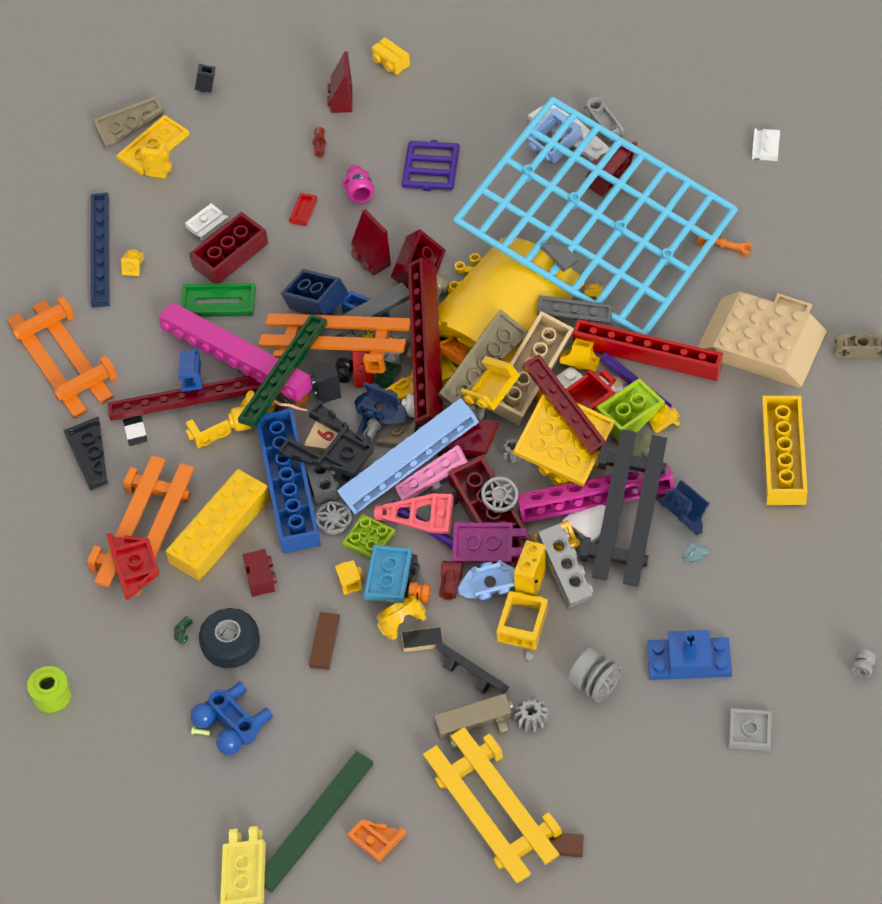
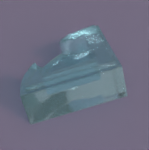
(695, 553)

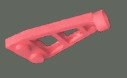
(440, 513)

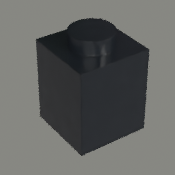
(205, 78)

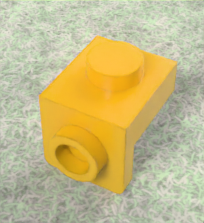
(131, 262)
(664, 417)

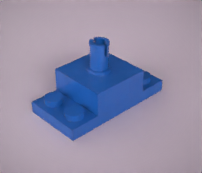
(689, 656)

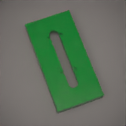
(195, 292)

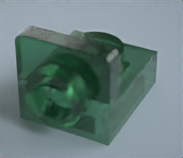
(386, 379)

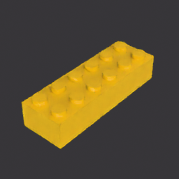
(784, 450)
(218, 525)

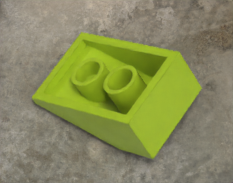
(631, 407)

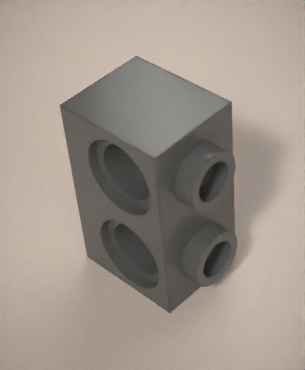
(319, 482)

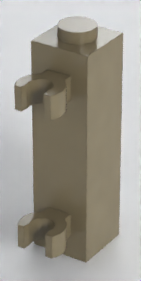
(475, 716)

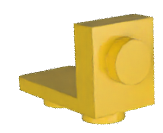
(207, 436)

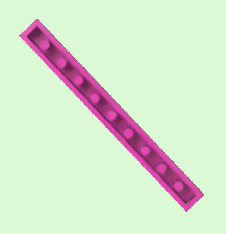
(229, 348)

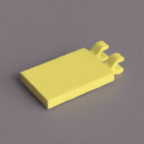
(243, 868)

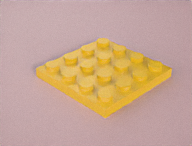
(553, 445)

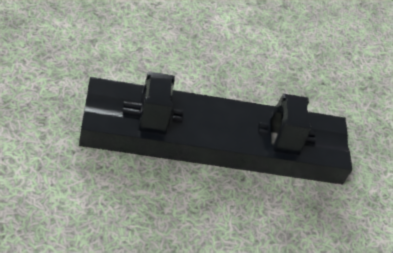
(486, 679)

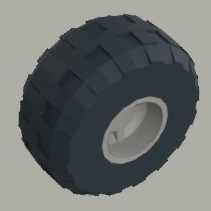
(229, 638)

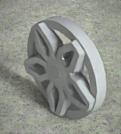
(499, 494)
(333, 518)

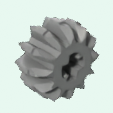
(538, 712)

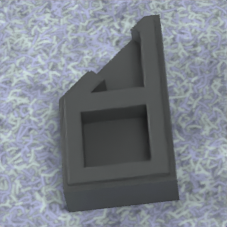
(560, 255)

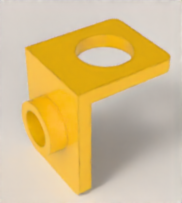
(593, 289)

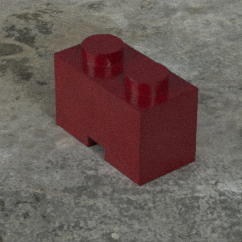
(258, 572)

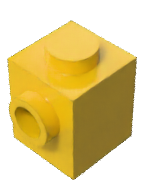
(349, 577)

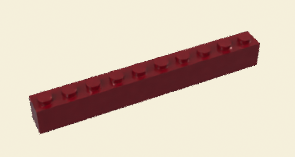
(425, 340)

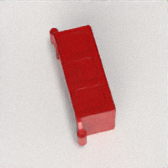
(591, 389)

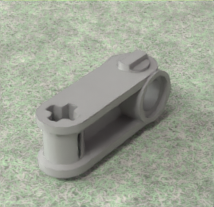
(602, 115)

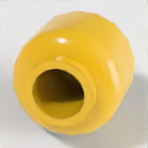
(232, 418)

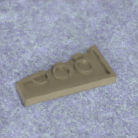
(124, 121)

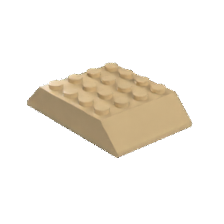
(764, 337)

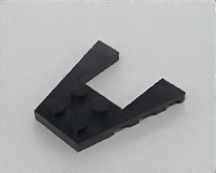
(344, 454)

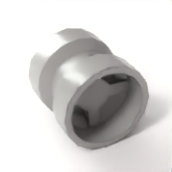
(864, 662)

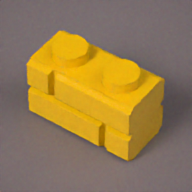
(390, 56)

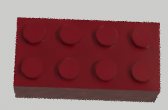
(228, 248)

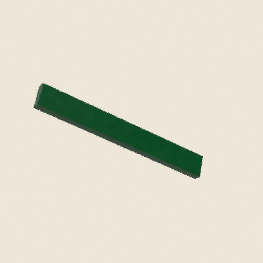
(282, 371)
(315, 819)

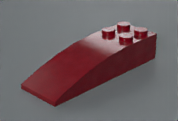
(468, 483)

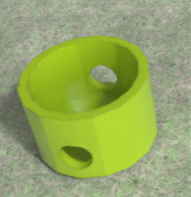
(53, 698)

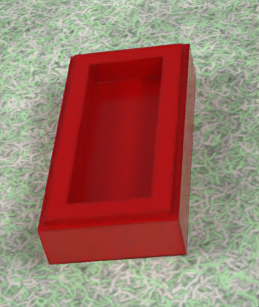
(303, 209)

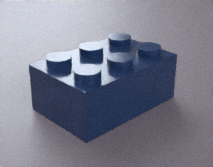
(314, 293)

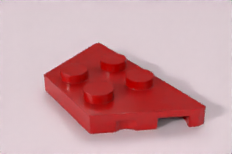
(133, 562)

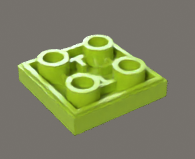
(366, 534)

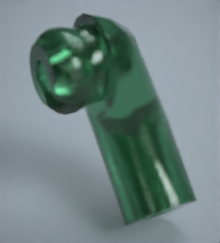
(179, 630)

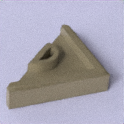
(398, 435)

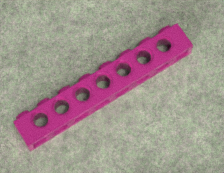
(575, 498)

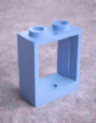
(553, 118)

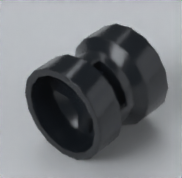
(344, 367)

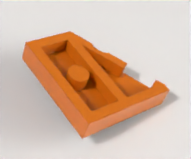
(375, 838)

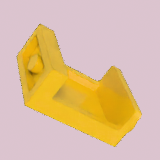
(492, 384)

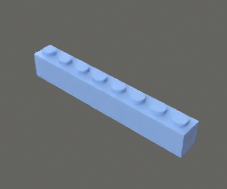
(408, 456)

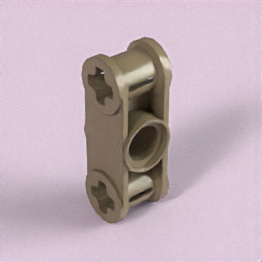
(858, 345)

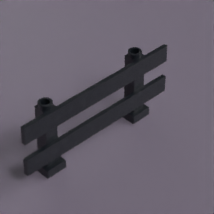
(622, 462)

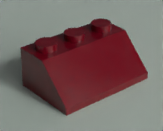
(414, 247)

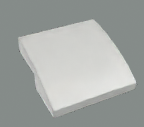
(587, 522)

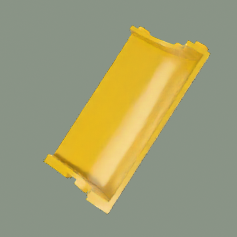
(496, 285)

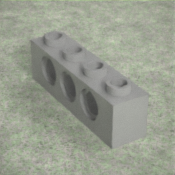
(572, 595)

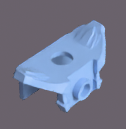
(473, 583)

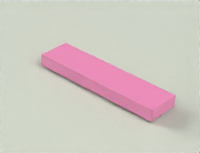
(431, 474)

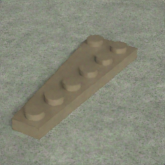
(495, 342)

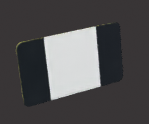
(135, 430)

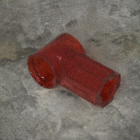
(450, 575)

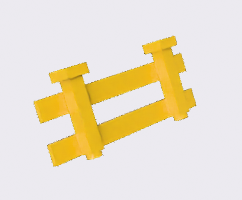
(478, 759)

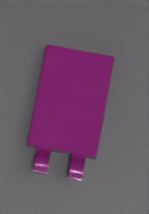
(486, 542)

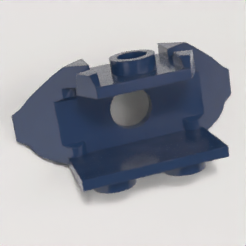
(393, 412)
(685, 505)

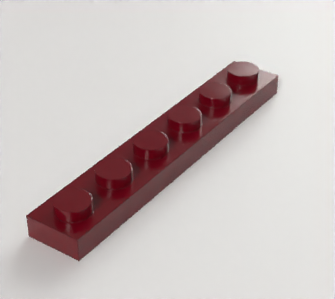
(564, 404)

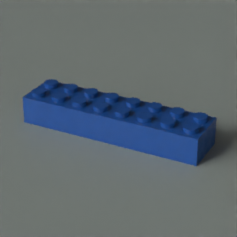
(287, 484)

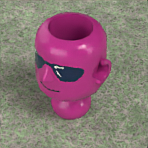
(358, 184)

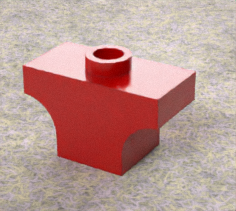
(360, 373)

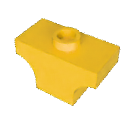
(581, 356)

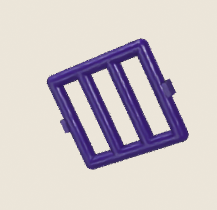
(434, 144)

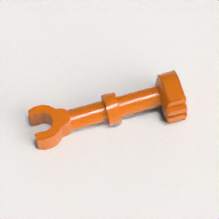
(723, 243)

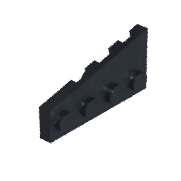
(88, 450)

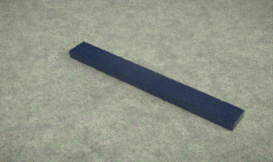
(100, 250)

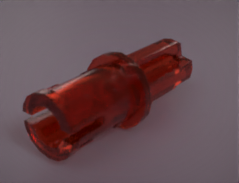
(319, 142)

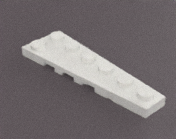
(594, 148)

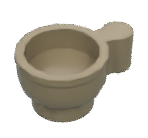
(442, 285)

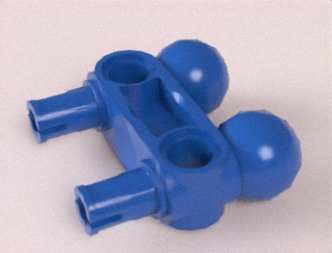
(231, 717)

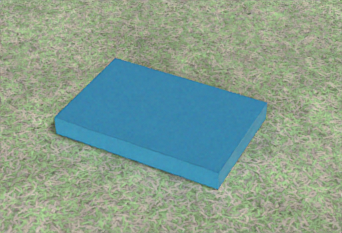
(388, 574)

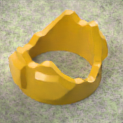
(394, 614)

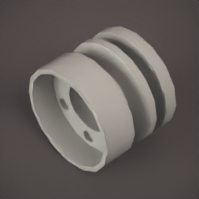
(595, 674)

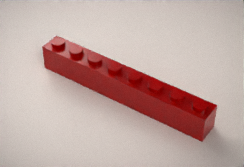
(650, 350)

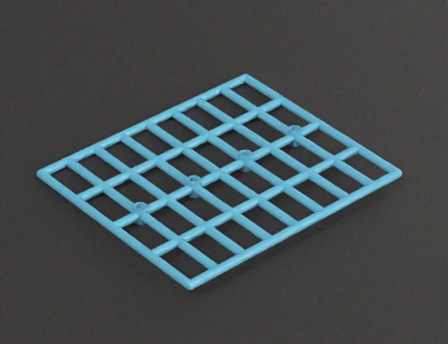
(619, 227)

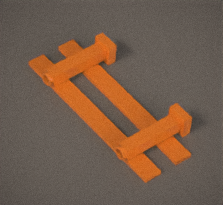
(377, 346)
(88, 376)
(145, 486)

